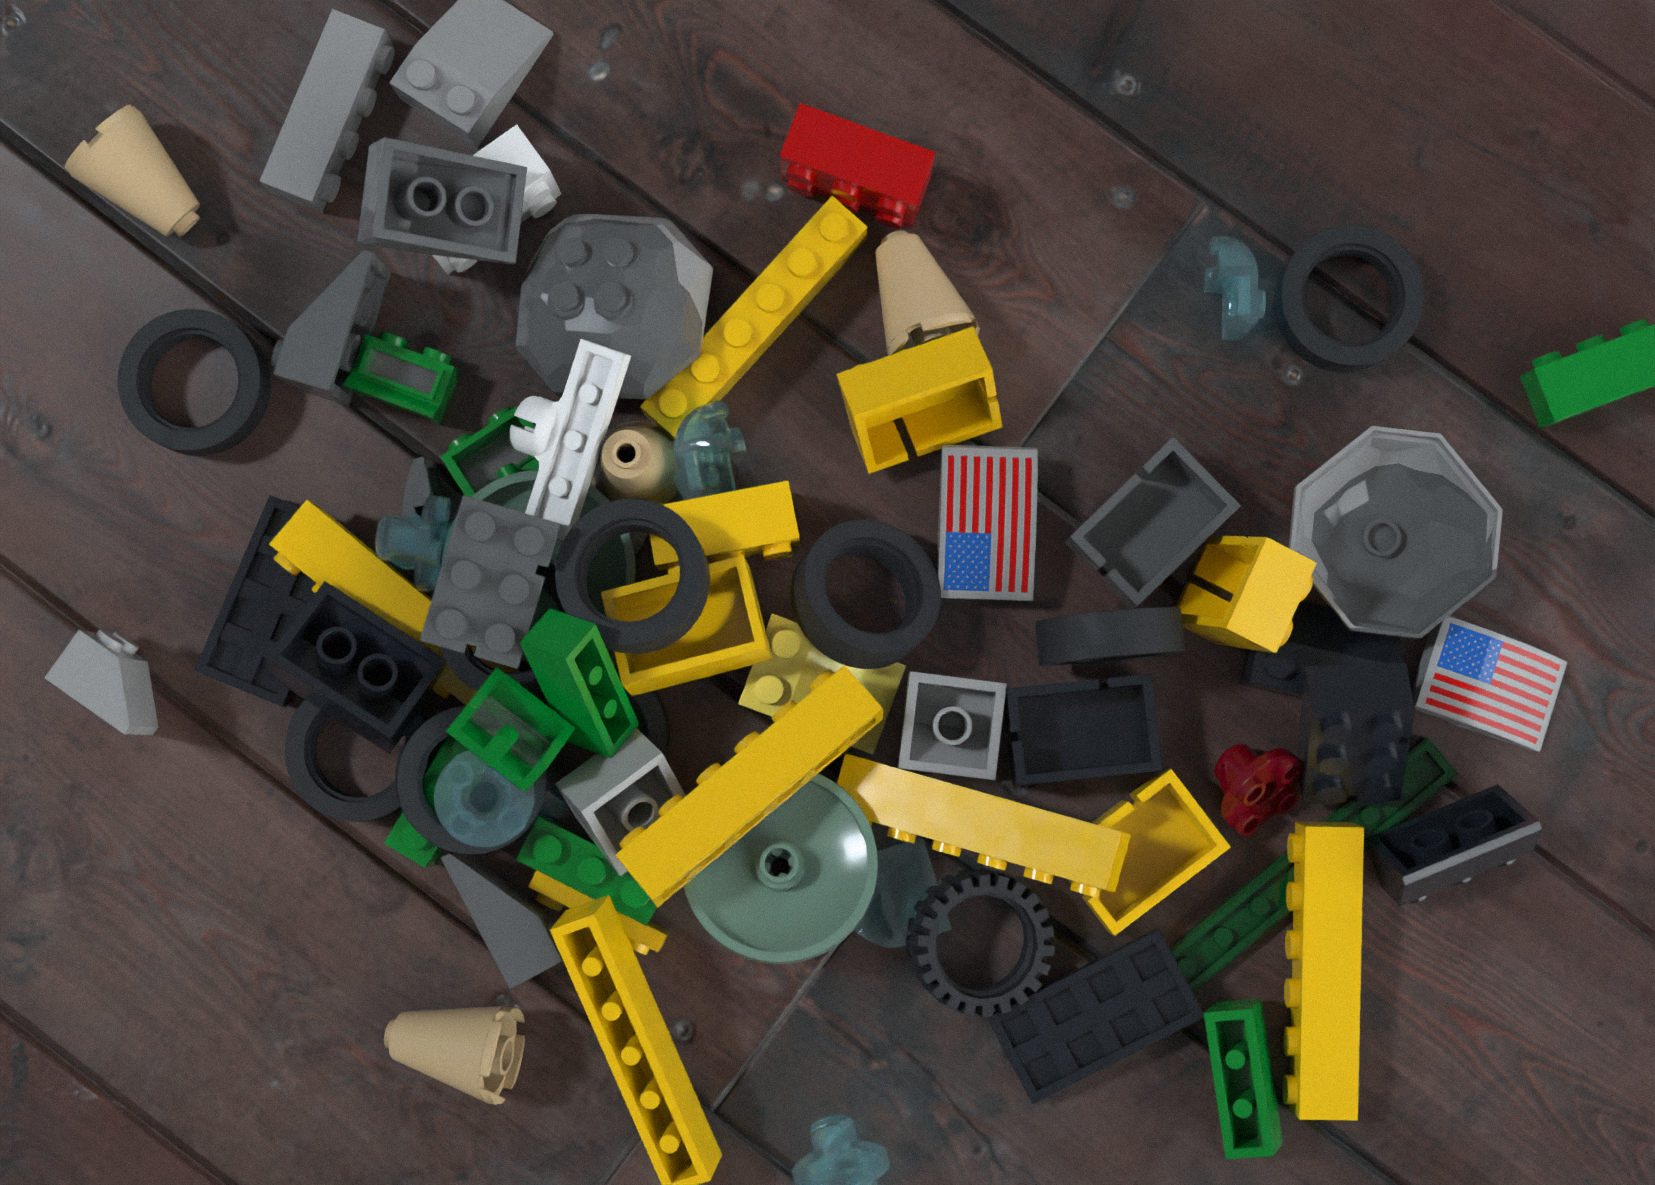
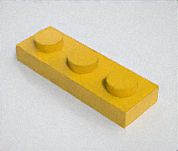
(556, 895)

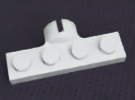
(570, 433)

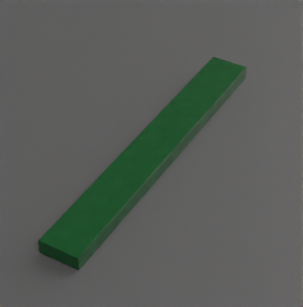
(1262, 899)

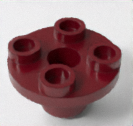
(1256, 785)

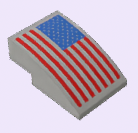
(987, 522)
(1487, 683)

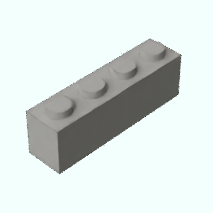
(328, 111)

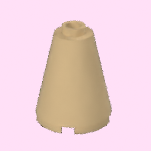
(135, 173)
(916, 294)
(647, 475)
(461, 1047)

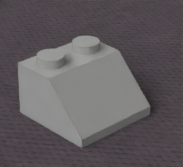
(108, 680)
(951, 725)
(620, 793)

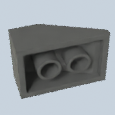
(441, 202)
(330, 332)
(507, 918)

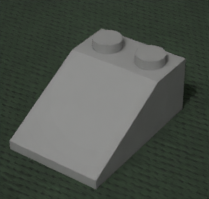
(470, 65)

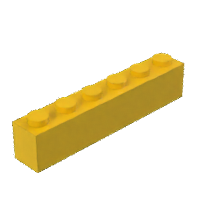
(760, 314)
(331, 553)
(749, 785)
(987, 825)
(1324, 970)
(636, 1043)

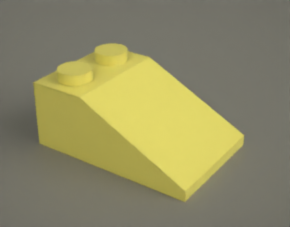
(798, 664)

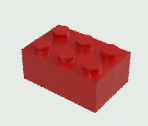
(856, 166)

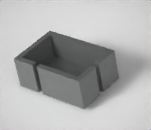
(1152, 523)
(490, 581)

